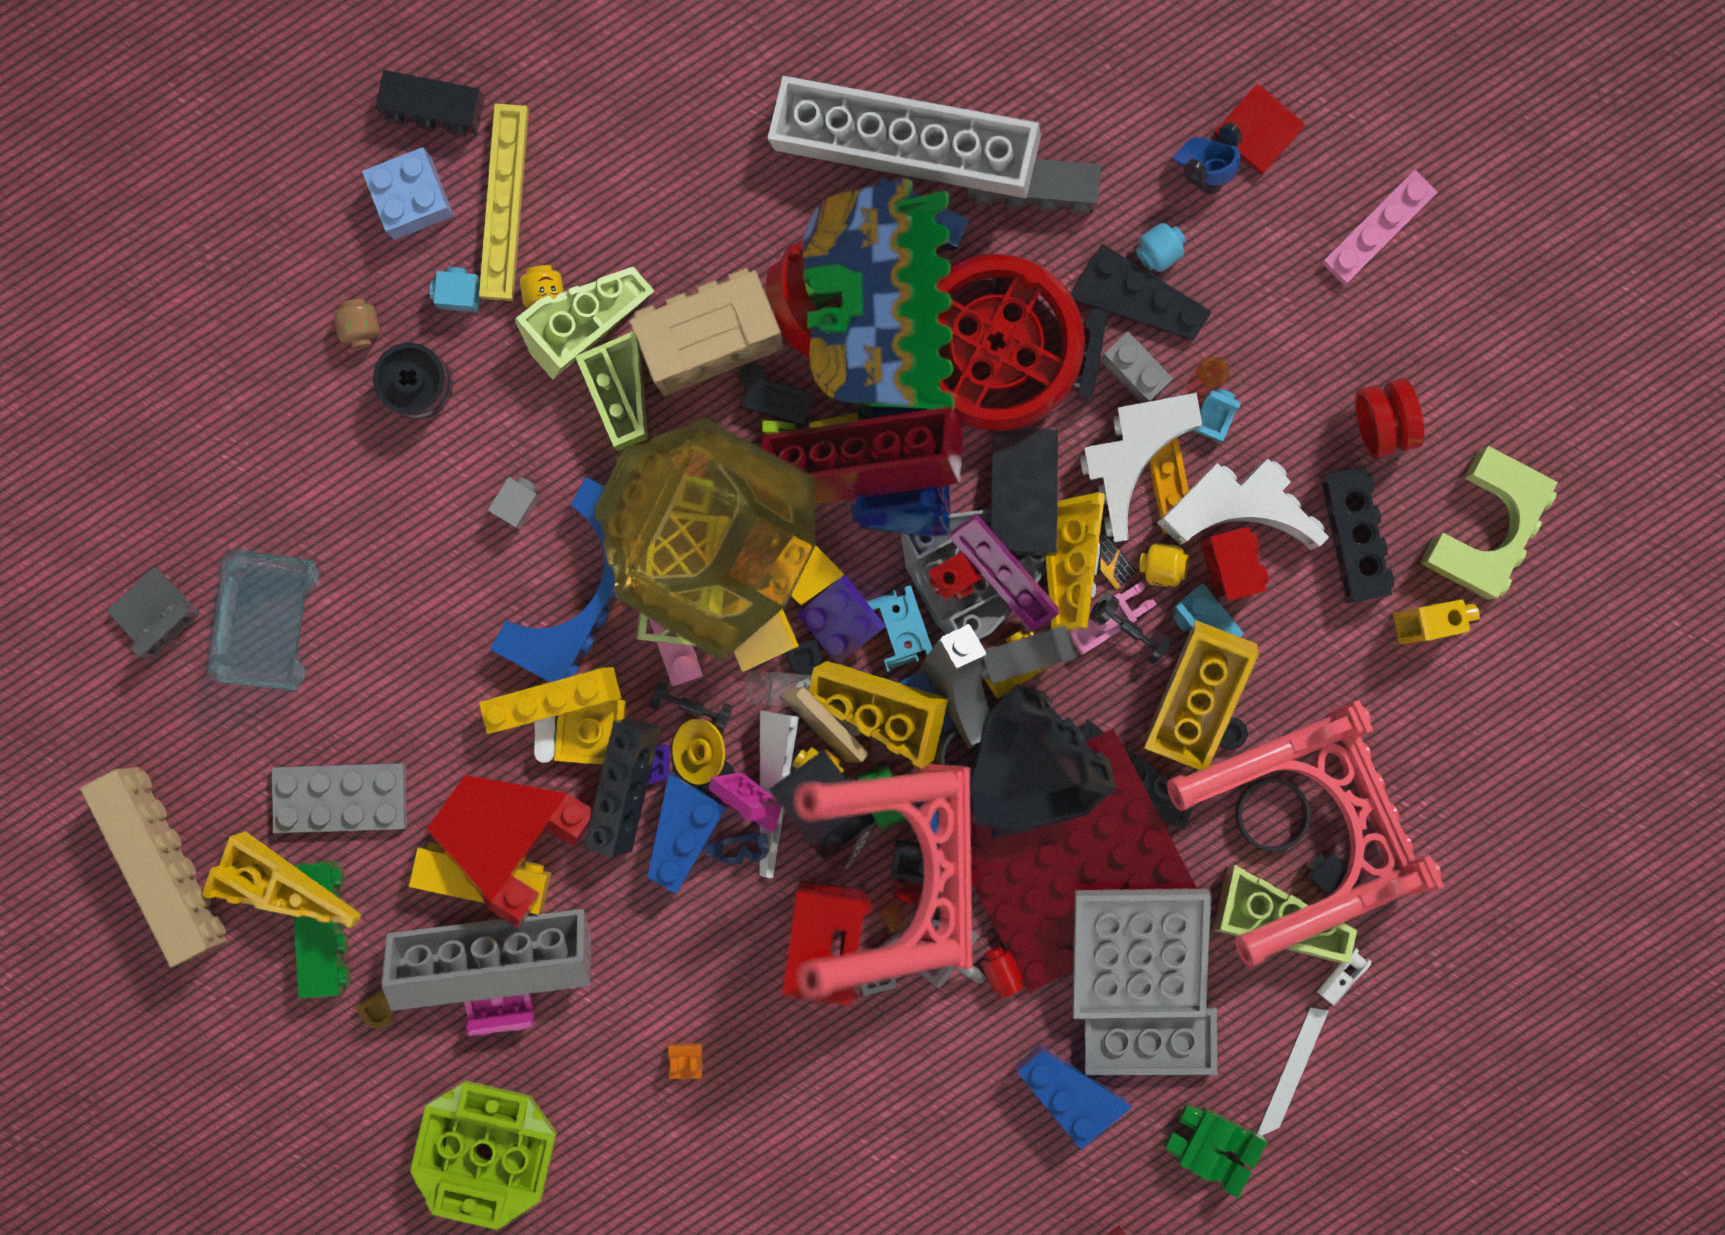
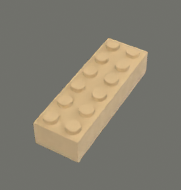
(154, 864)

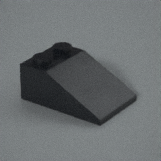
(826, 833)

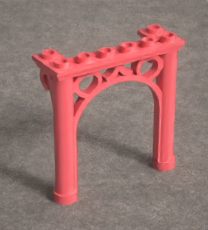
(945, 871)
(1409, 874)

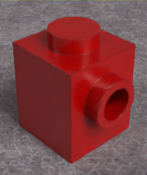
(955, 577)

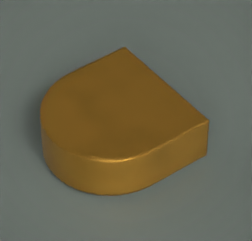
(376, 1011)

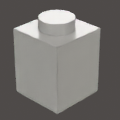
(515, 501)

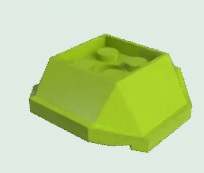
(478, 1188)

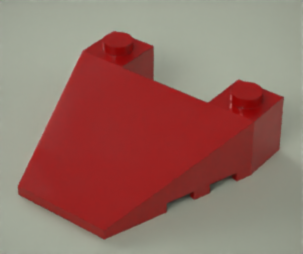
(491, 830)

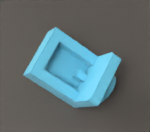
(1217, 414)

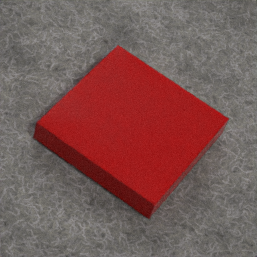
(1265, 128)

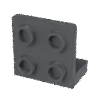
(152, 613)

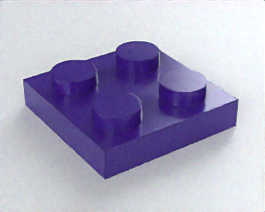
(841, 620)

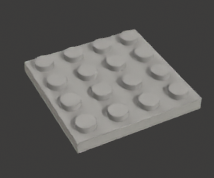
(1140, 953)

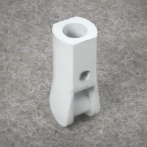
(545, 739)
(1340, 982)

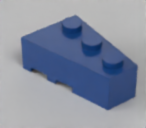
(683, 830)
(1073, 1098)

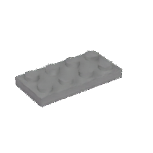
(339, 798)
(1151, 1045)

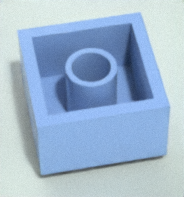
(408, 193)

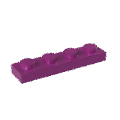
(1004, 572)

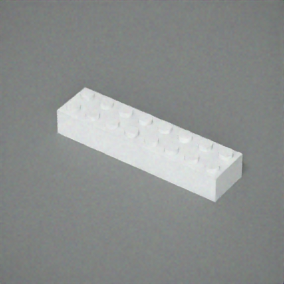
(905, 136)

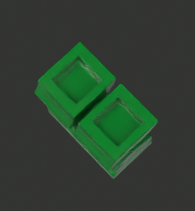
(1204, 1146)

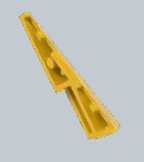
(262, 878)

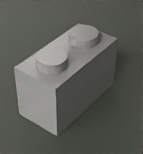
(1136, 368)

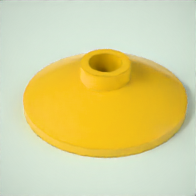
(698, 751)

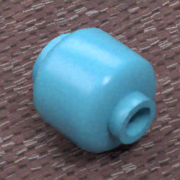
(1160, 247)

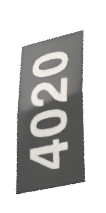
(858, 847)

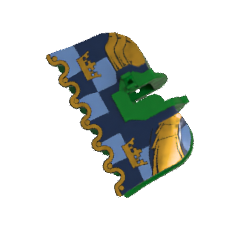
(888, 271)

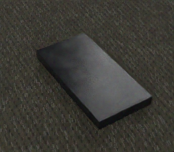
(1025, 490)

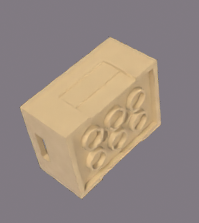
(707, 332)

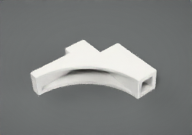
(1145, 431)
(1257, 499)

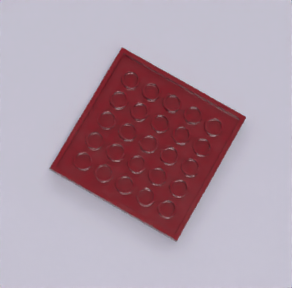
(1033, 874)

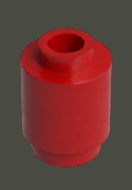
(1002, 972)

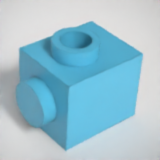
(456, 290)

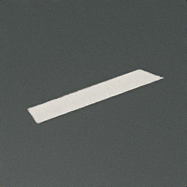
(1293, 1070)

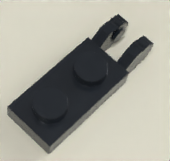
(1096, 329)

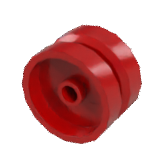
(1389, 418)

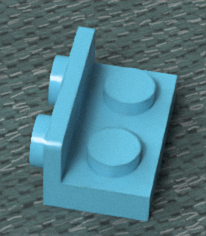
(1203, 607)

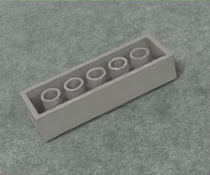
(487, 960)

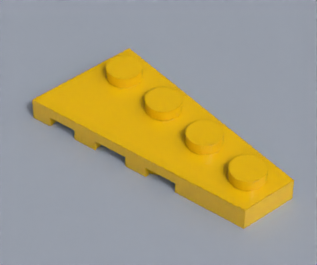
(1073, 568)

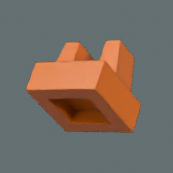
(685, 1061)

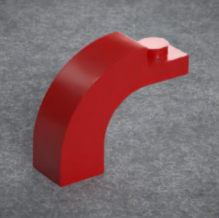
(789, 298)

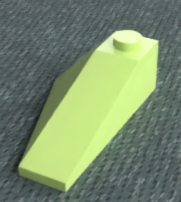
(579, 318)

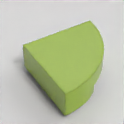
(772, 427)

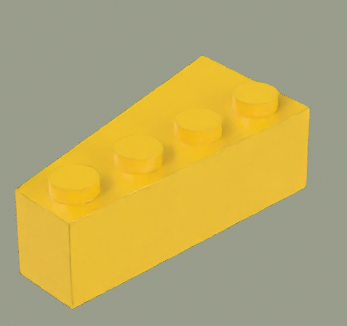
(887, 710)

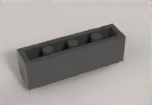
(1052, 187)

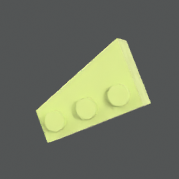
(617, 388)

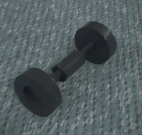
(1154, 647)
(689, 705)

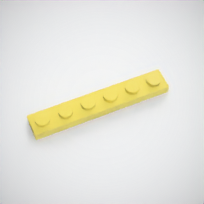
(503, 202)

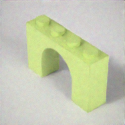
(1525, 497)

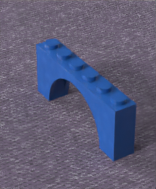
(557, 649)

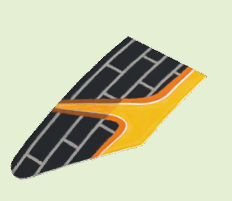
(1114, 563)

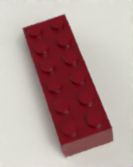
(875, 454)

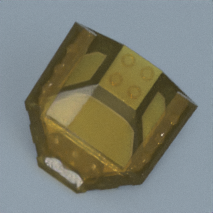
(706, 533)

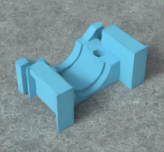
(902, 627)

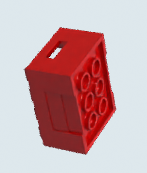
(816, 913)

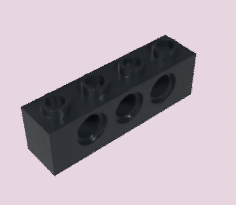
(1348, 552)
(622, 787)

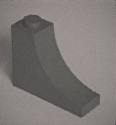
(1027, 655)
(956, 674)

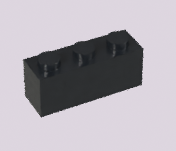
(429, 103)

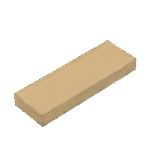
(824, 724)

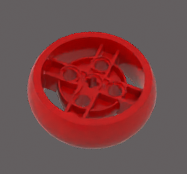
(1051, 372)

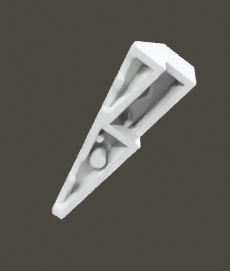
(776, 754)

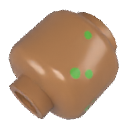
(356, 323)

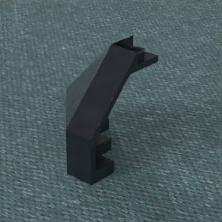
(1034, 767)

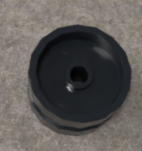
(394, 376)

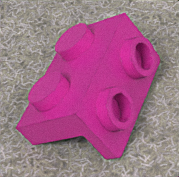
(499, 1014)

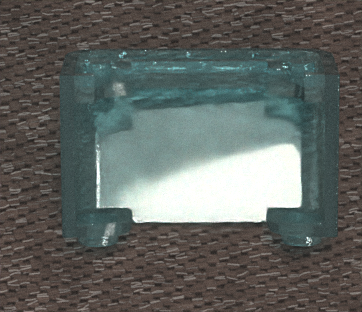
(259, 619)

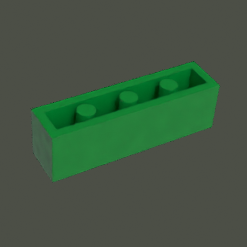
(321, 944)

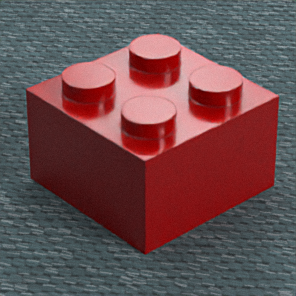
(1234, 564)

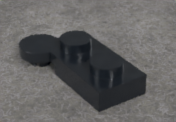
(773, 398)

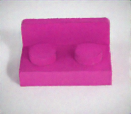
(747, 798)

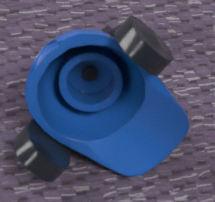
(1211, 162)

